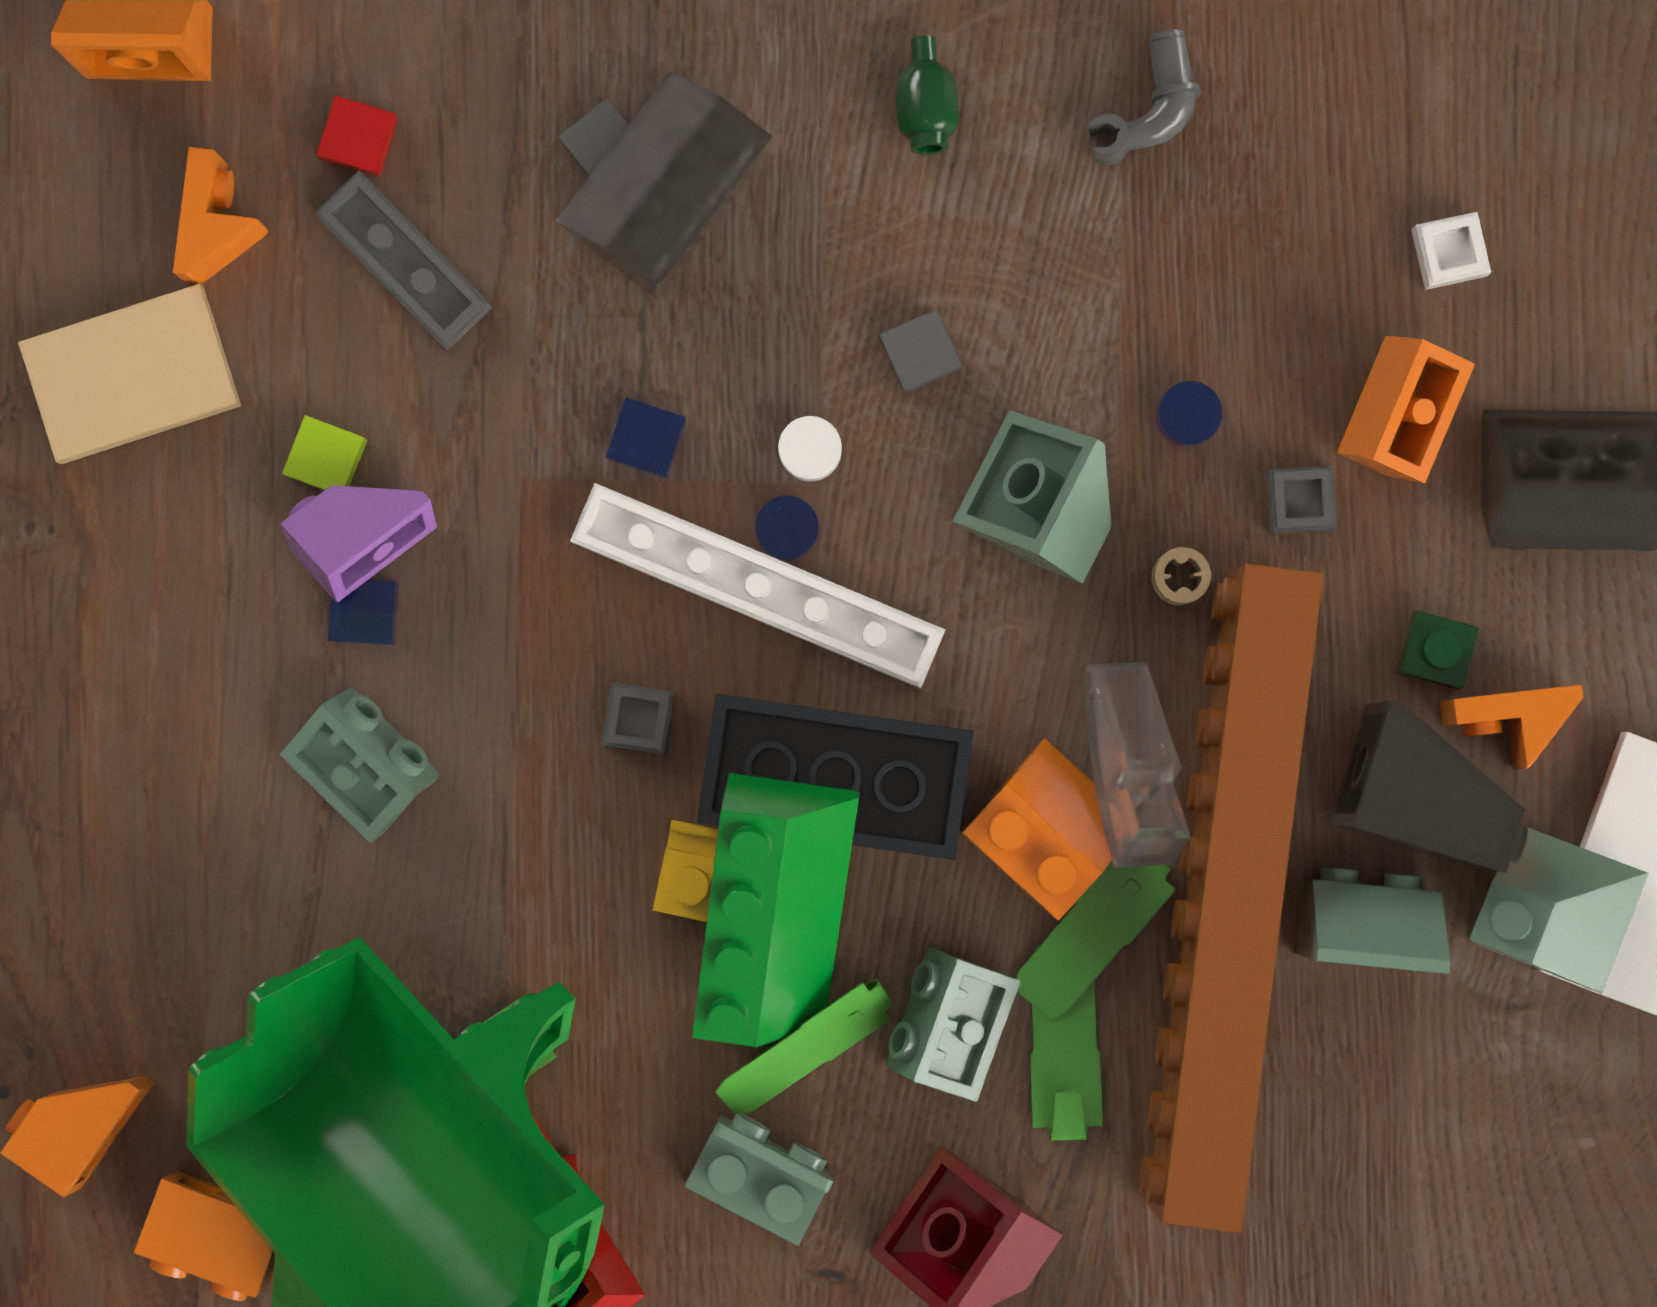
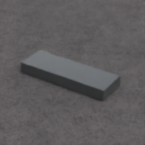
(403, 260)

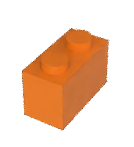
(1405, 408)
(204, 1234)

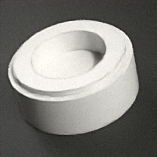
(810, 448)

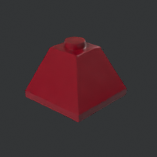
(963, 1238)

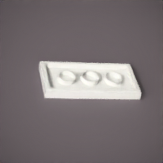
(1626, 831)

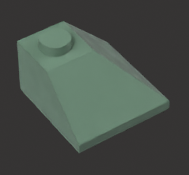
(1041, 496)
(1561, 910)

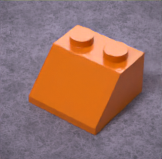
(136, 39)
(1044, 830)

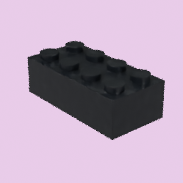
(905, 770)

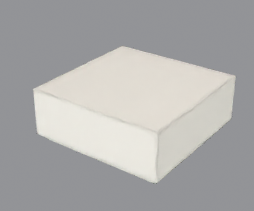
(1451, 250)

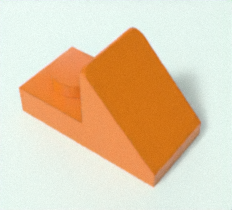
(205, 235)
(1529, 715)

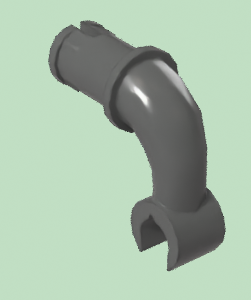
(1171, 101)

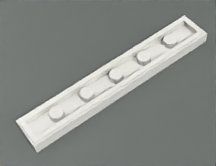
(757, 585)

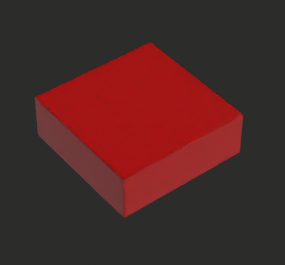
(357, 136)

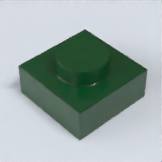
(1438, 650)

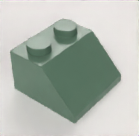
(1372, 923)

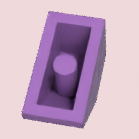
(355, 532)

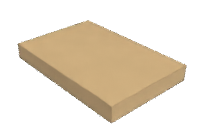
(129, 374)

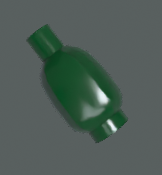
(926, 99)

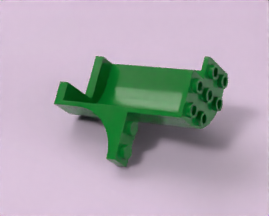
(388, 1149)

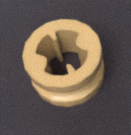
(1183, 595)

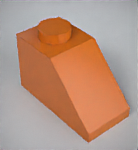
(71, 1131)

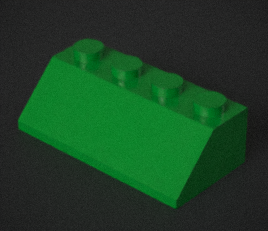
(773, 908)

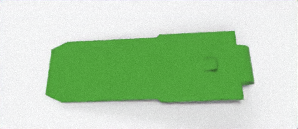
(1092, 935)
(807, 1048)
(1066, 1071)

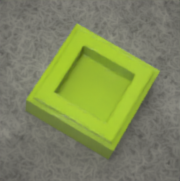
(324, 455)

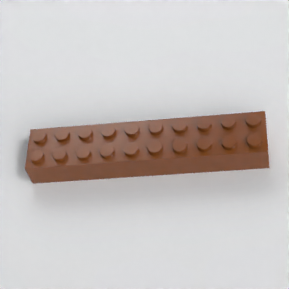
(1232, 897)

